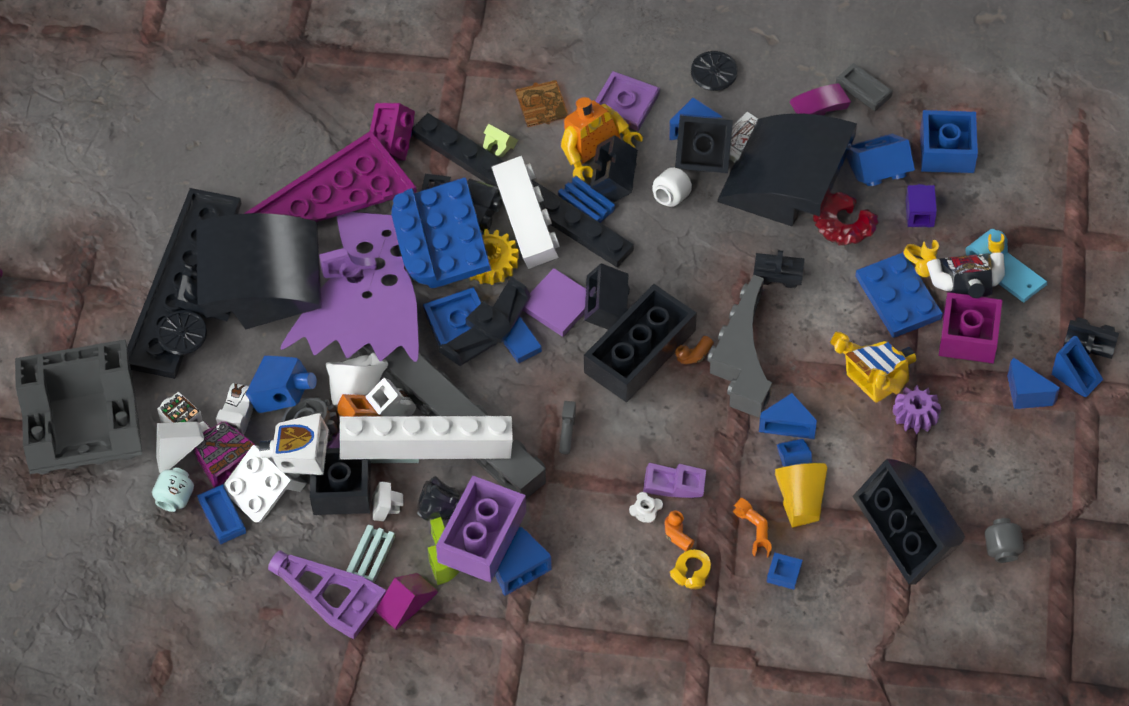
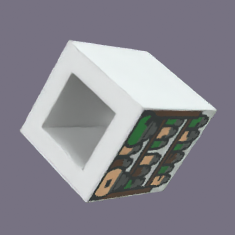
(178, 409)

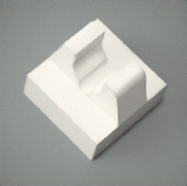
(386, 501)

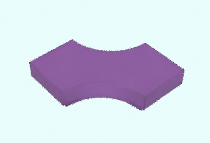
(339, 262)

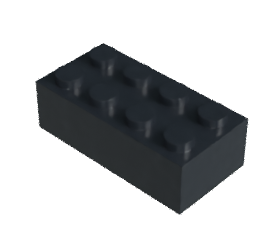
(640, 342)

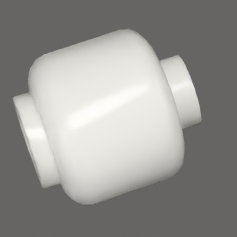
(671, 187)

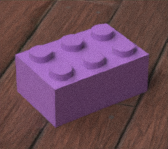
(481, 528)

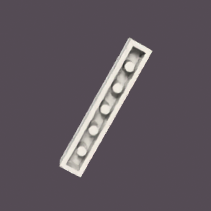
(426, 437)

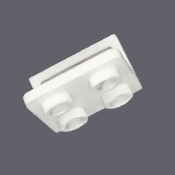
(259, 484)

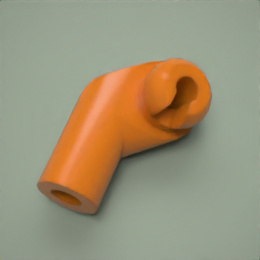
(674, 531)

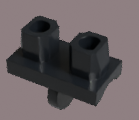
(779, 269)
(1094, 339)

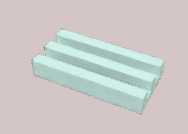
(378, 535)

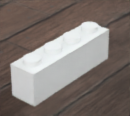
(525, 212)

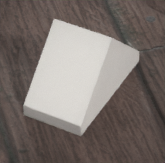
(175, 442)

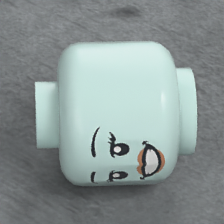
(172, 489)

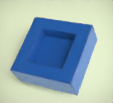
(784, 571)

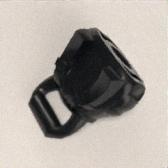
(437, 500)

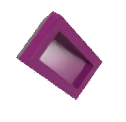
(404, 599)

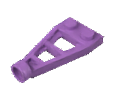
(354, 610)

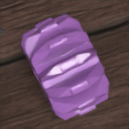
(916, 409)

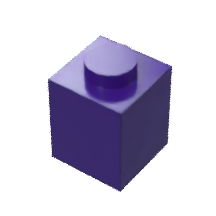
(921, 205)

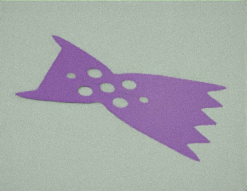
(345, 316)

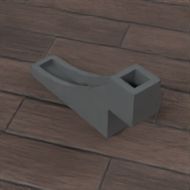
(736, 354)

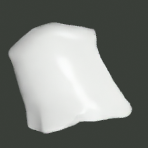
(354, 376)

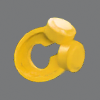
(921, 264)
(680, 570)

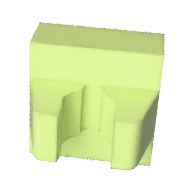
(498, 137)

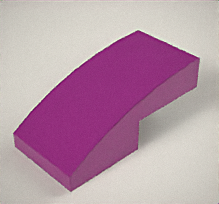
(821, 100)

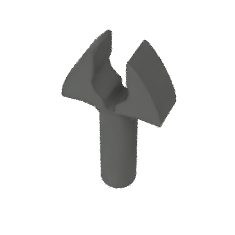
(568, 421)

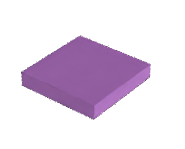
(629, 98)
(557, 302)

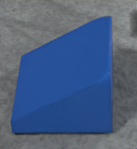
(794, 452)

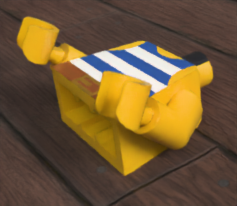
(876, 367)

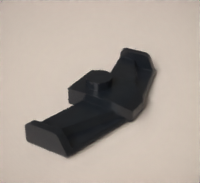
(488, 324)

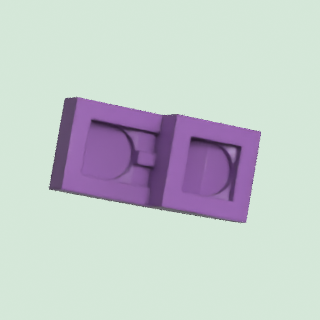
(671, 482)

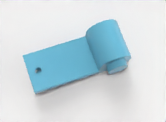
(1018, 278)

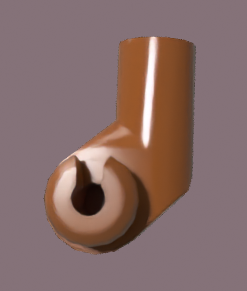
(696, 354)

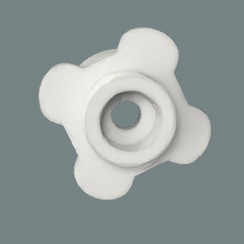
(645, 515)

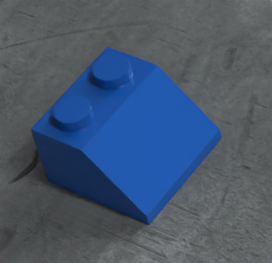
(880, 159)

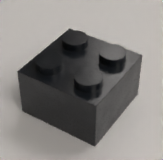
(704, 143)
(342, 486)

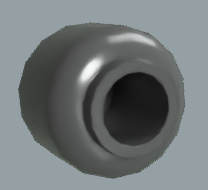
(1004, 540)

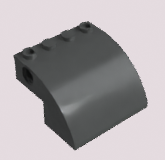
(78, 407)

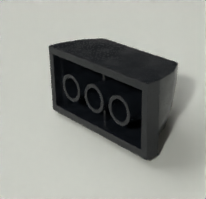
(908, 518)

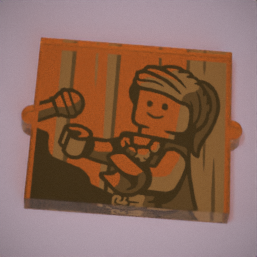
(541, 103)

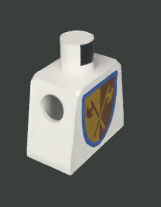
(298, 445)

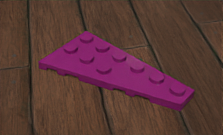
(343, 183)

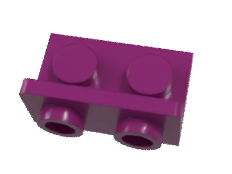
(393, 127)

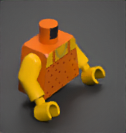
(588, 128)

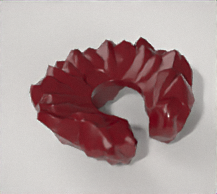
(842, 233)

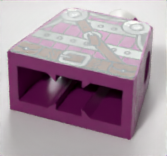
(221, 451)

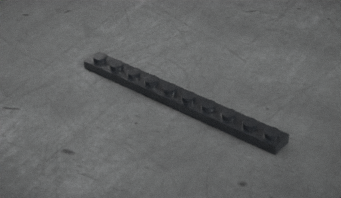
(562, 214)

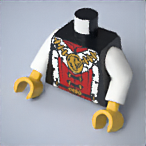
(967, 274)

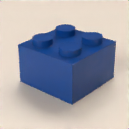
(948, 141)

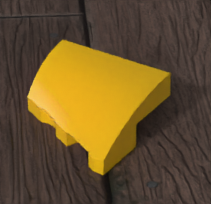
(802, 491)

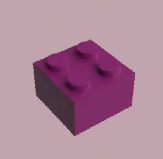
(970, 328)

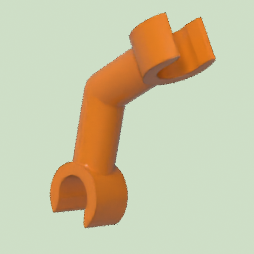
(745, 510)

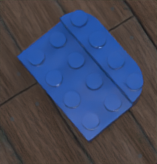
(440, 234)

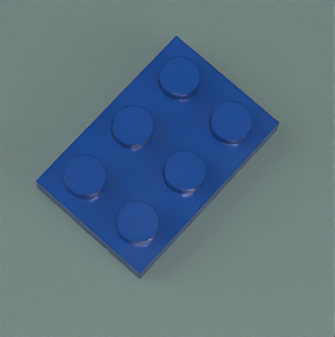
(898, 295)

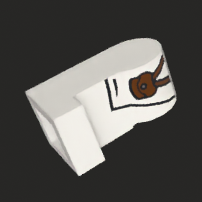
(390, 400)
(237, 408)

